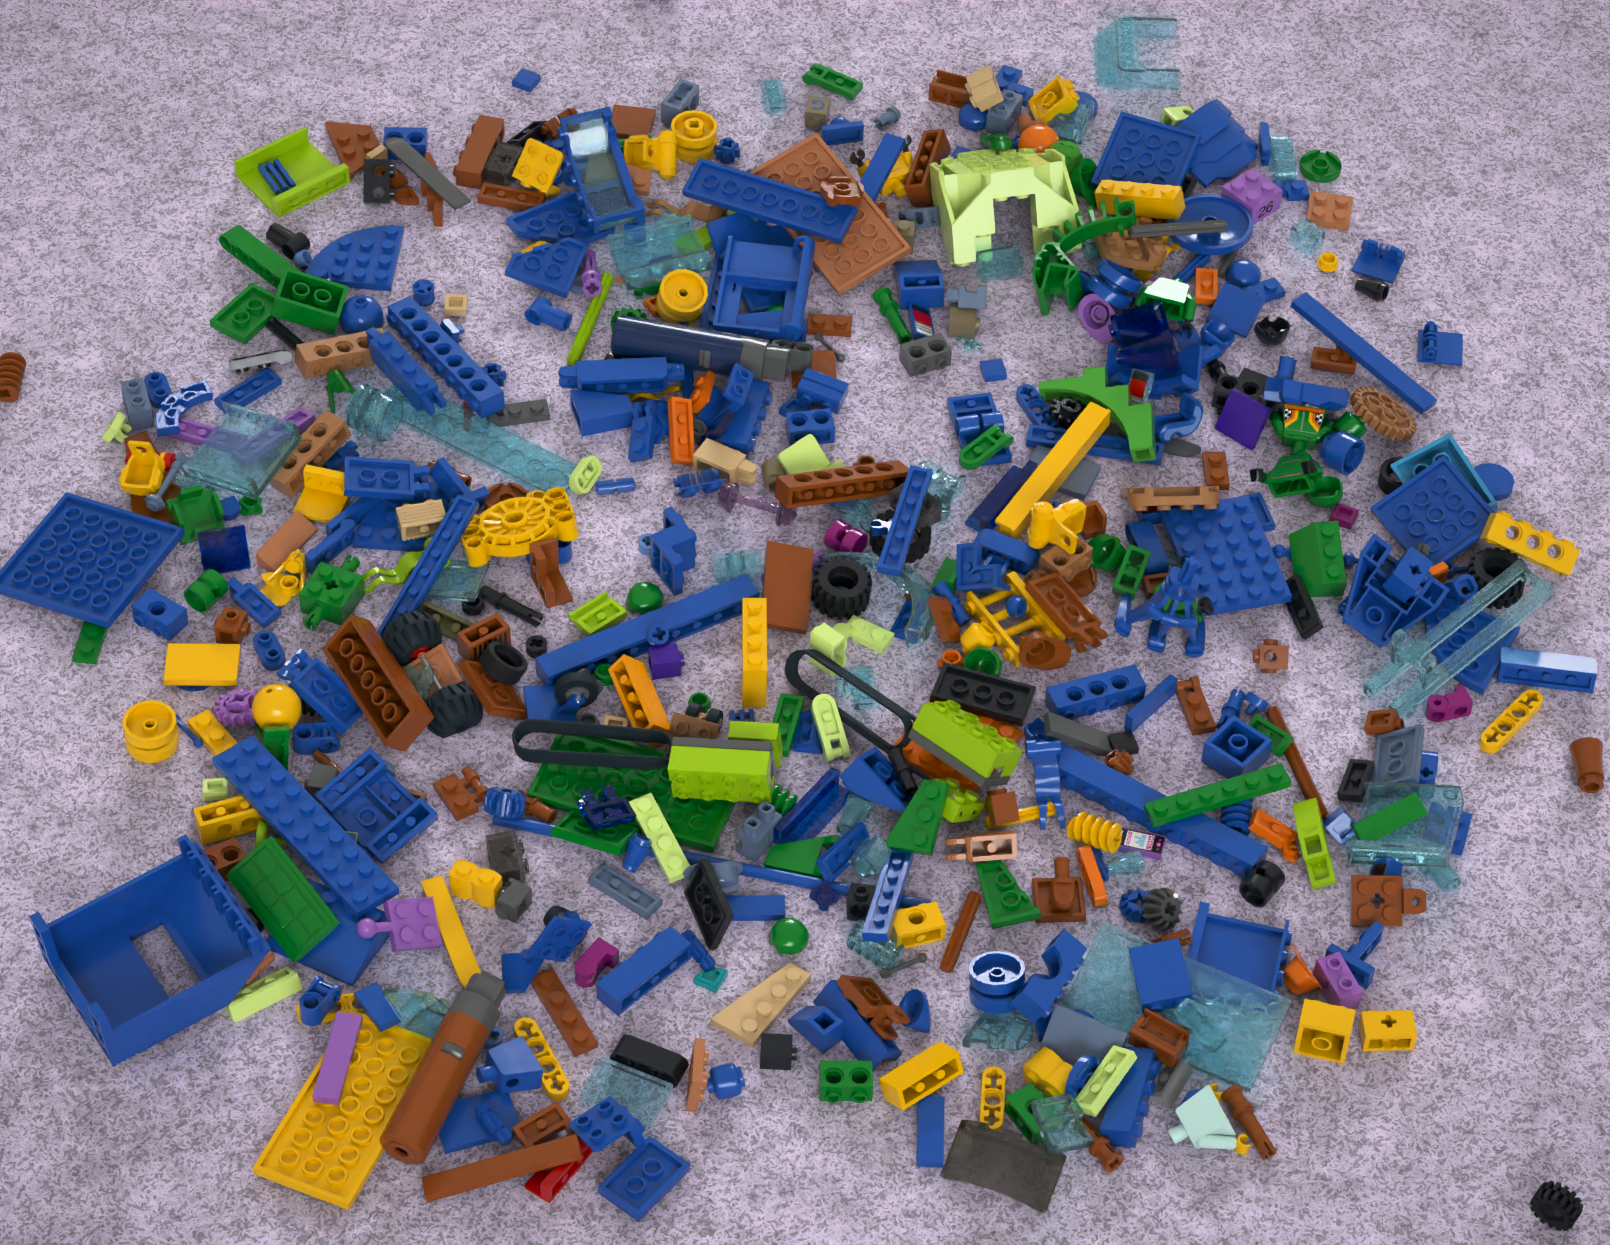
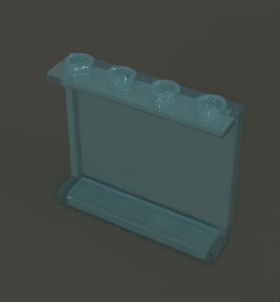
(654, 250)
(243, 451)
(1420, 843)

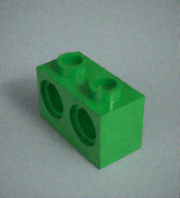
(846, 1076)

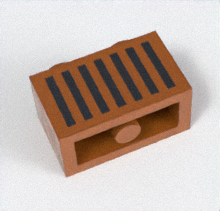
(476, 638)

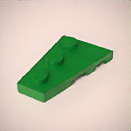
(921, 820)
(1003, 897)

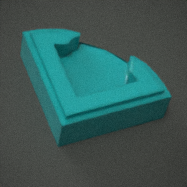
(711, 979)

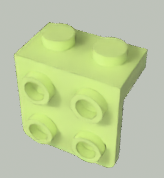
(806, 457)

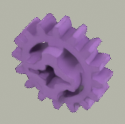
(235, 708)

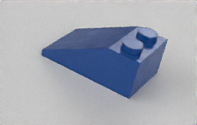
(873, 779)

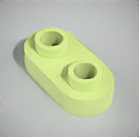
(585, 475)

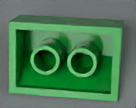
(1319, 558)

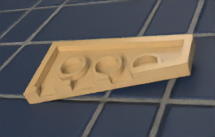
(762, 1005)

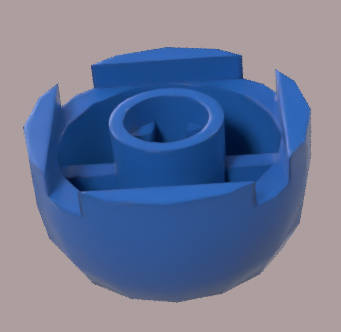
(361, 314)

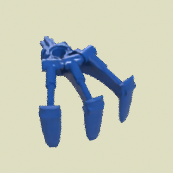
(1181, 586)

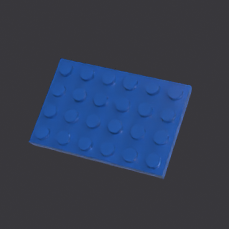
(1232, 552)

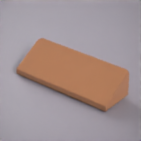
(286, 540)

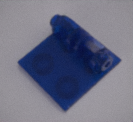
(224, 549)

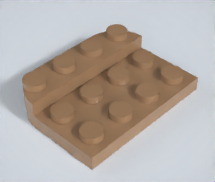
(1132, 252)
(1166, 496)

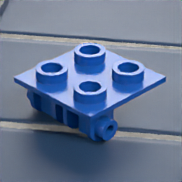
(1379, 262)
(1439, 346)
(710, 483)

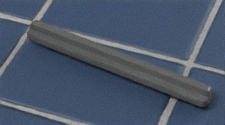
(1176, 229)

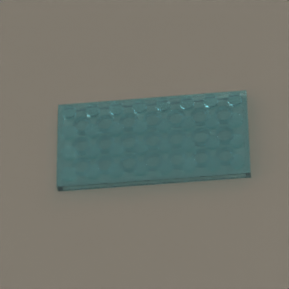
(1242, 1010)

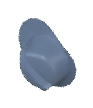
(726, 873)

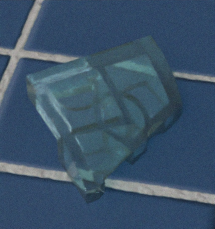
(1000, 1032)

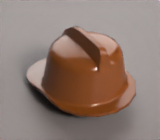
(1043, 652)

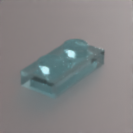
(773, 96)

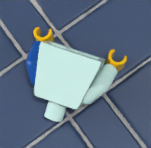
(1206, 1122)

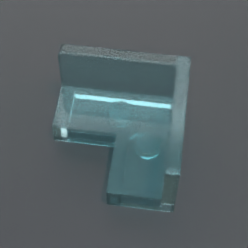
(1075, 125)

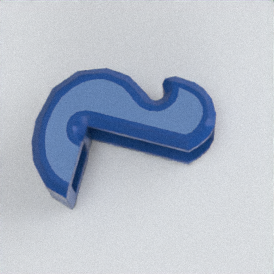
(1180, 423)

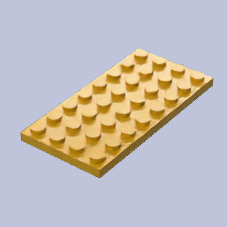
(335, 1147)

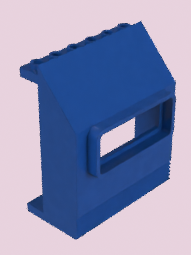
(110, 980)

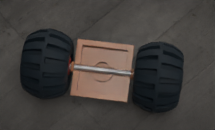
(417, 642)

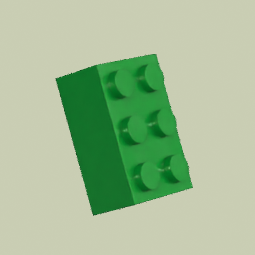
(309, 301)

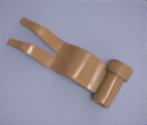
(696, 209)

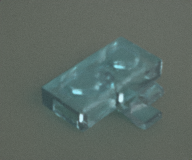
(860, 700)

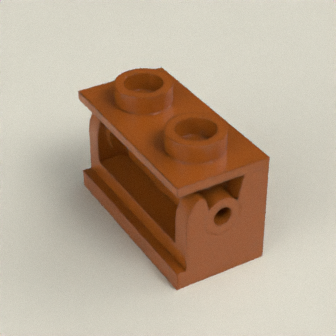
(949, 89)
(1163, 1036)

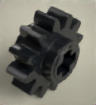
(1065, 411)

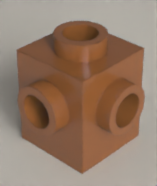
(231, 626)
(1279, 658)

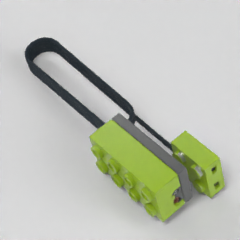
(938, 728)
(698, 767)

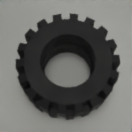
(1487, 566)
(845, 574)

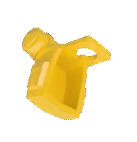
(653, 153)
(1056, 524)

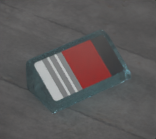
(1140, 386)

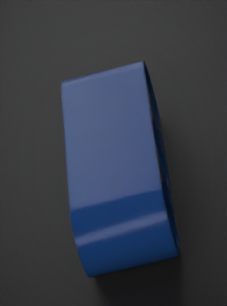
(1144, 536)
(1020, 554)

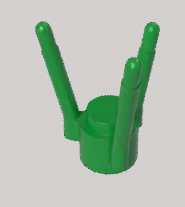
(337, 383)

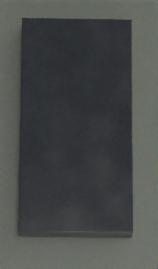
(984, 694)

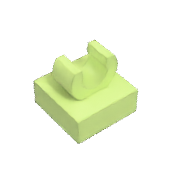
(116, 428)
(215, 789)

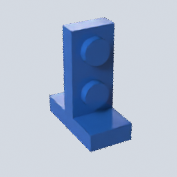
(453, 485)
(1359, 952)

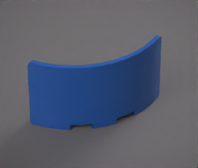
(1164, 382)

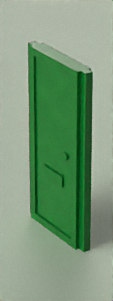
(283, 899)

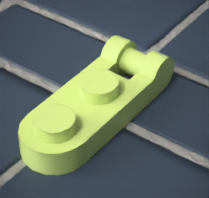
(829, 727)

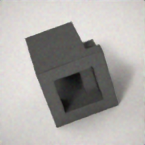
(513, 900)

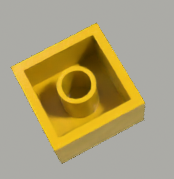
(1324, 1031)

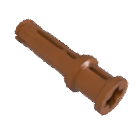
(1243, 1112)
(1102, 1149)

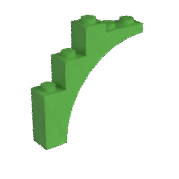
(1134, 420)

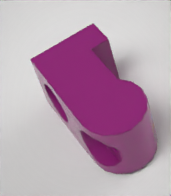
(1449, 706)
(594, 961)

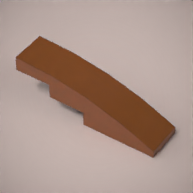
(434, 201)

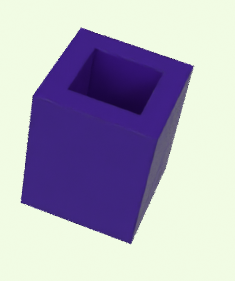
(665, 661)

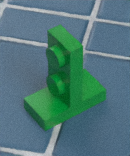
(276, 741)

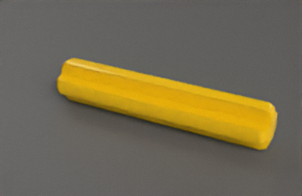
(1025, 814)

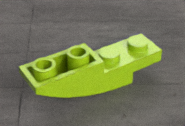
(1314, 843)

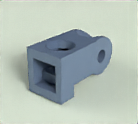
(923, 217)

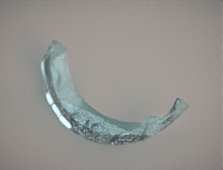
(921, 620)

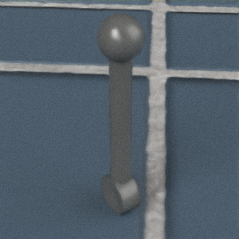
(819, 337)
(922, 957)

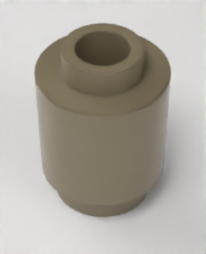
(770, 470)

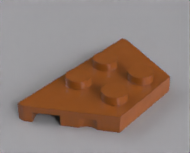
(352, 143)

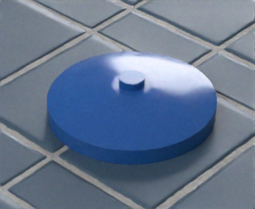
(1215, 207)

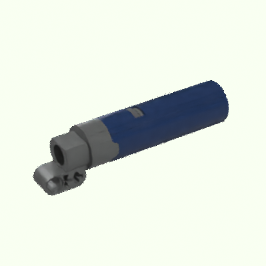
(708, 349)

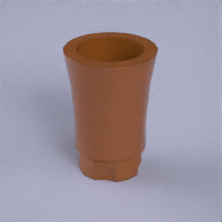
(1588, 763)

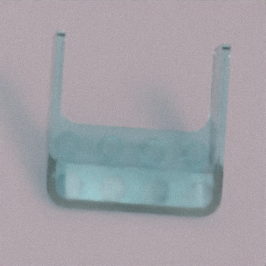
(1117, 54)

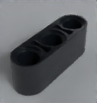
(650, 1059)

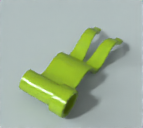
(400, 572)

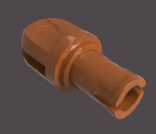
(1062, 885)

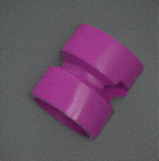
(845, 539)

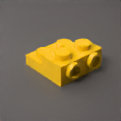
(1054, 99)

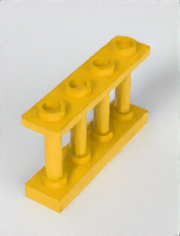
(1037, 617)

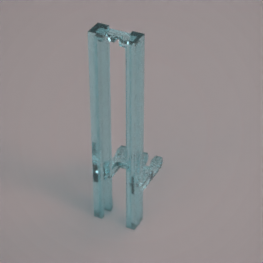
(1413, 651)

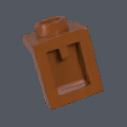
(1383, 722)

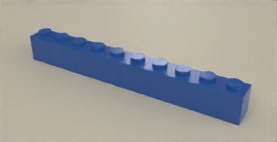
(629, 638)
(1127, 797)

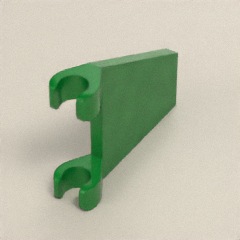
(799, 856)

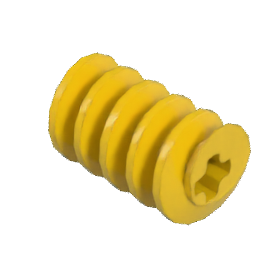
(1095, 832)

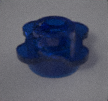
(824, 888)

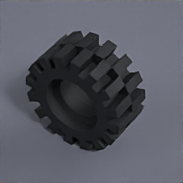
(1556, 1206)

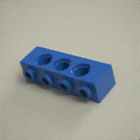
(1096, 693)

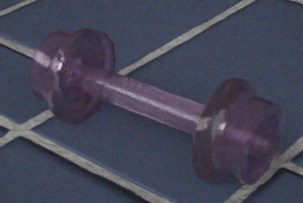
(730, 496)

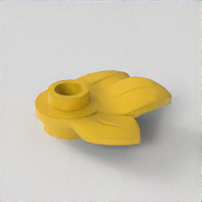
(281, 588)

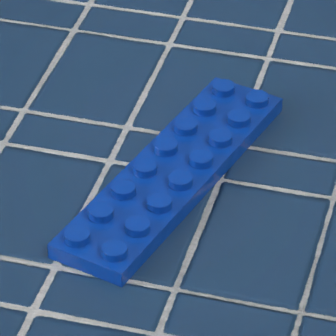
(768, 200)

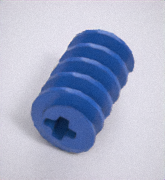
(1237, 816)

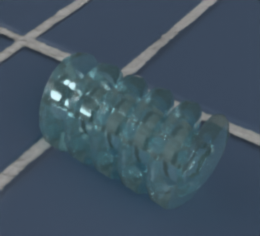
(880, 953)

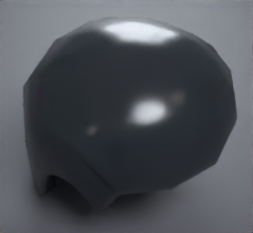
(1272, 331)

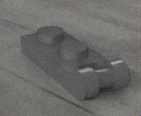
(521, 413)

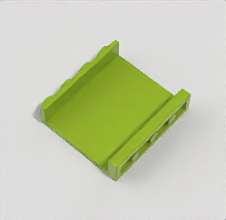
(305, 165)

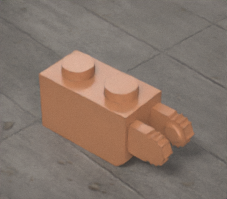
(984, 846)

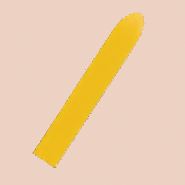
(451, 930)

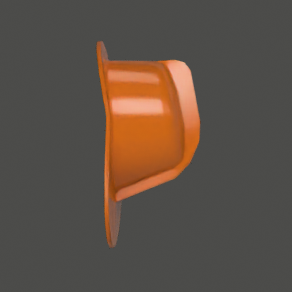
(1298, 977)

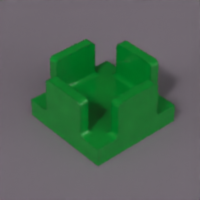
(196, 512)

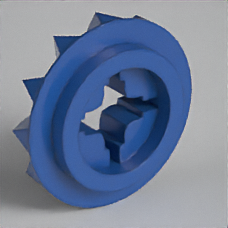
(1129, 907)

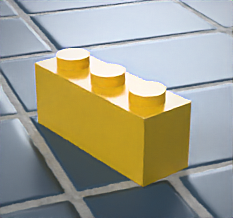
(921, 1075)

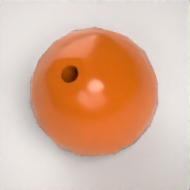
(1037, 137)

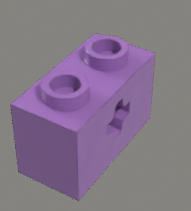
(1337, 981)

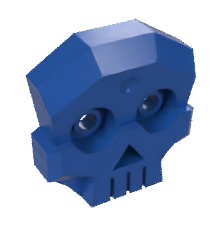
(1286, 390)

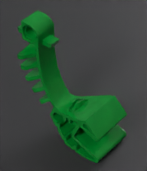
(1054, 270)

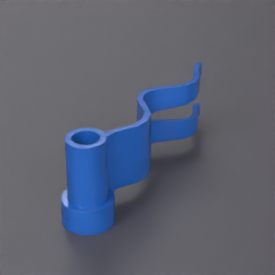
(1208, 353)
(1046, 777)

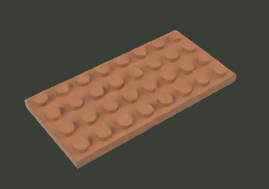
(871, 239)

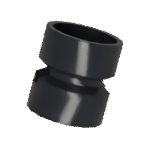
(1262, 883)

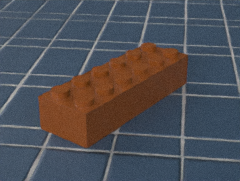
(378, 683)

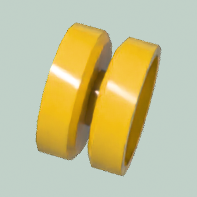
(695, 135)
(681, 296)
(150, 731)

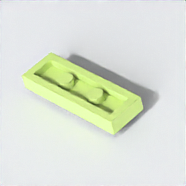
(1105, 1079)

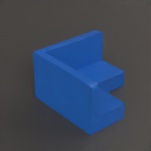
(973, 575)

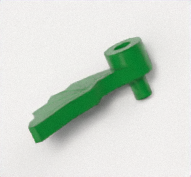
(651, 290)

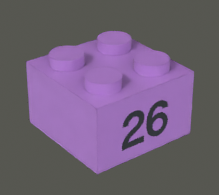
(1255, 193)

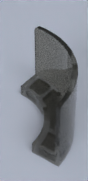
(1004, 1164)

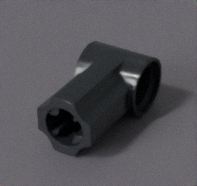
(287, 240)

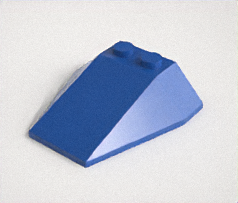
(1375, 610)

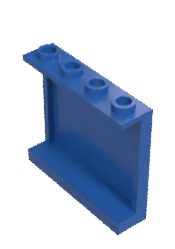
(1240, 948)

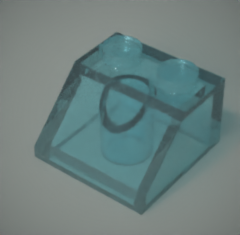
(417, 1010)

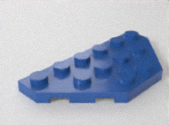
(555, 221)

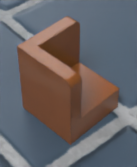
(1094, 521)

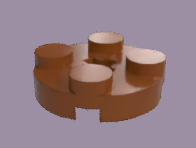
(841, 191)

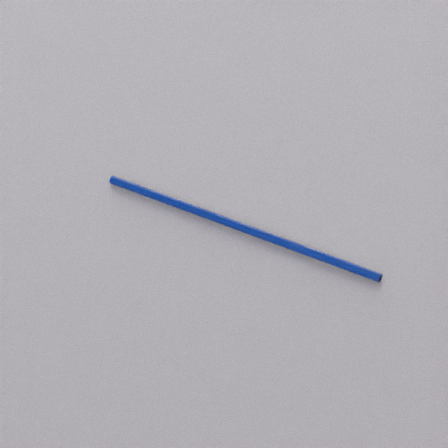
(694, 858)

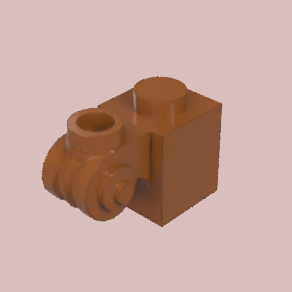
(1001, 806)

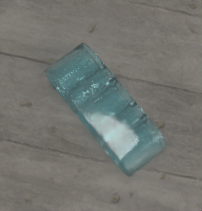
(1283, 159)

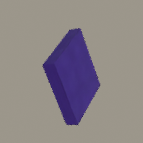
(1243, 419)

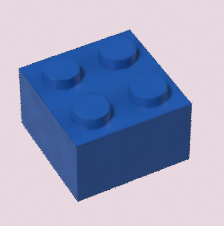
(1236, 749)

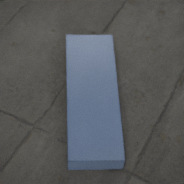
(625, 891)

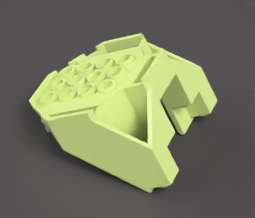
(969, 184)

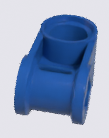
(313, 737)
(1428, 767)
(318, 1001)

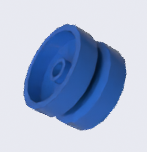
(1114, 284)
(995, 981)

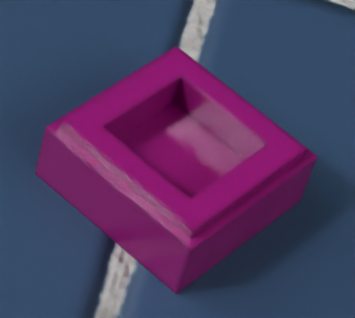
(1344, 515)

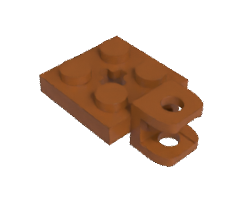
(1395, 900)
(873, 1003)

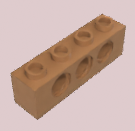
(334, 353)
(314, 449)

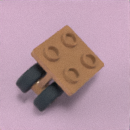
(695, 723)

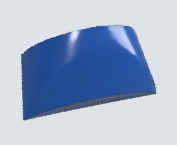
(917, 1008)

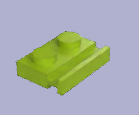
(597, 615)

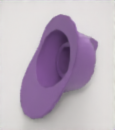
(1095, 316)

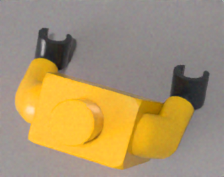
(898, 176)

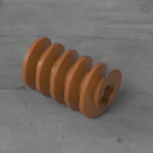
(11, 375)

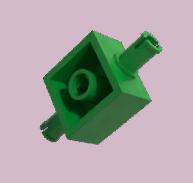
(331, 593)

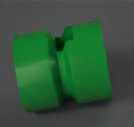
(206, 590)

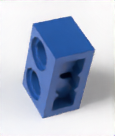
(413, 136)
(813, 422)

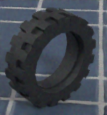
(916, 549)

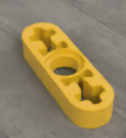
(998, 1092)

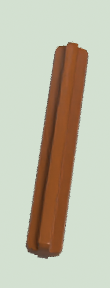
(960, 932)

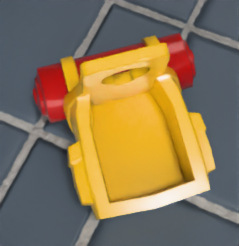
(144, 469)

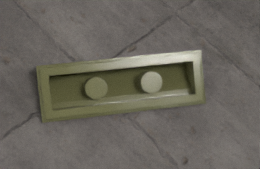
(449, 622)

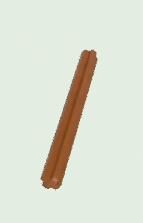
(1296, 762)

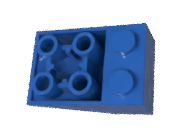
(919, 283)

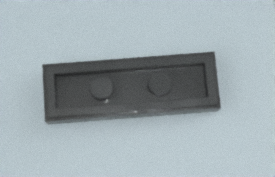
(1076, 733)

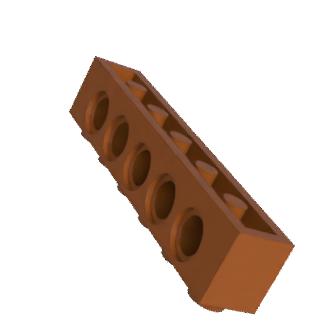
(839, 484)

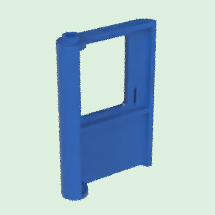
(768, 269)

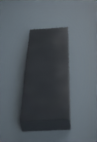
(1302, 608)

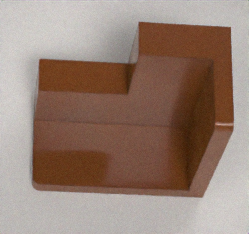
(546, 573)

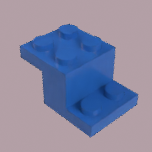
(673, 550)

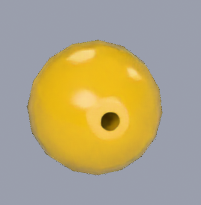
(276, 706)

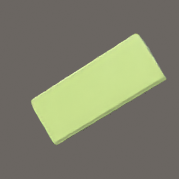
(264, 993)

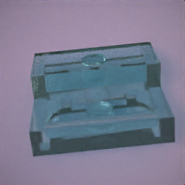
(1060, 1123)

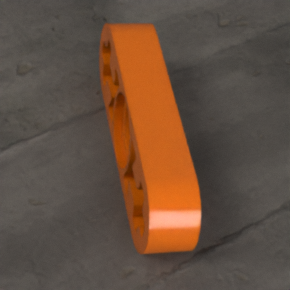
(1091, 876)

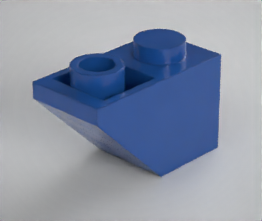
(818, 1026)

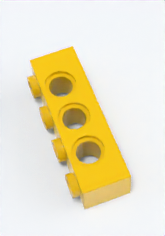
(1495, 534)
(225, 819)

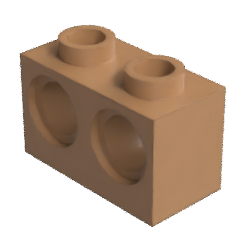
(1065, 564)

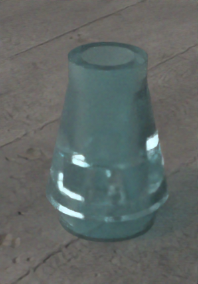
(1127, 863)

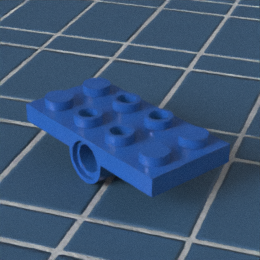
(974, 416)

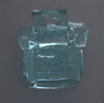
(944, 487)

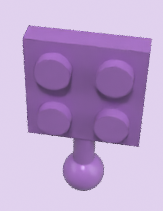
(410, 924)

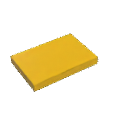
(202, 664)

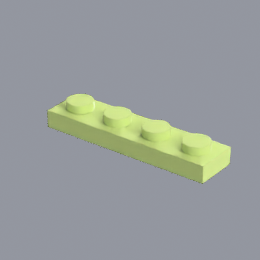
(663, 841)

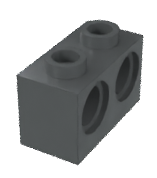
(925, 355)

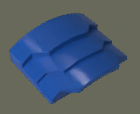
(1223, 144)
(375, 806)

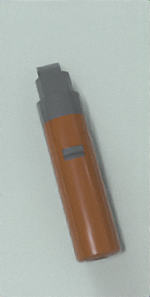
(443, 1069)

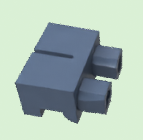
(968, 298)
(757, 832)

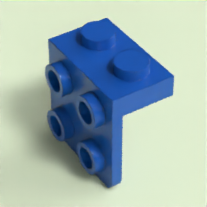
(606, 1124)

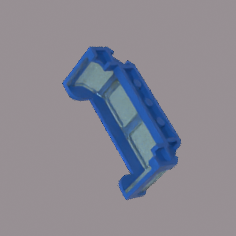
(599, 170)

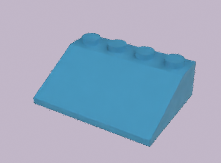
(1445, 446)

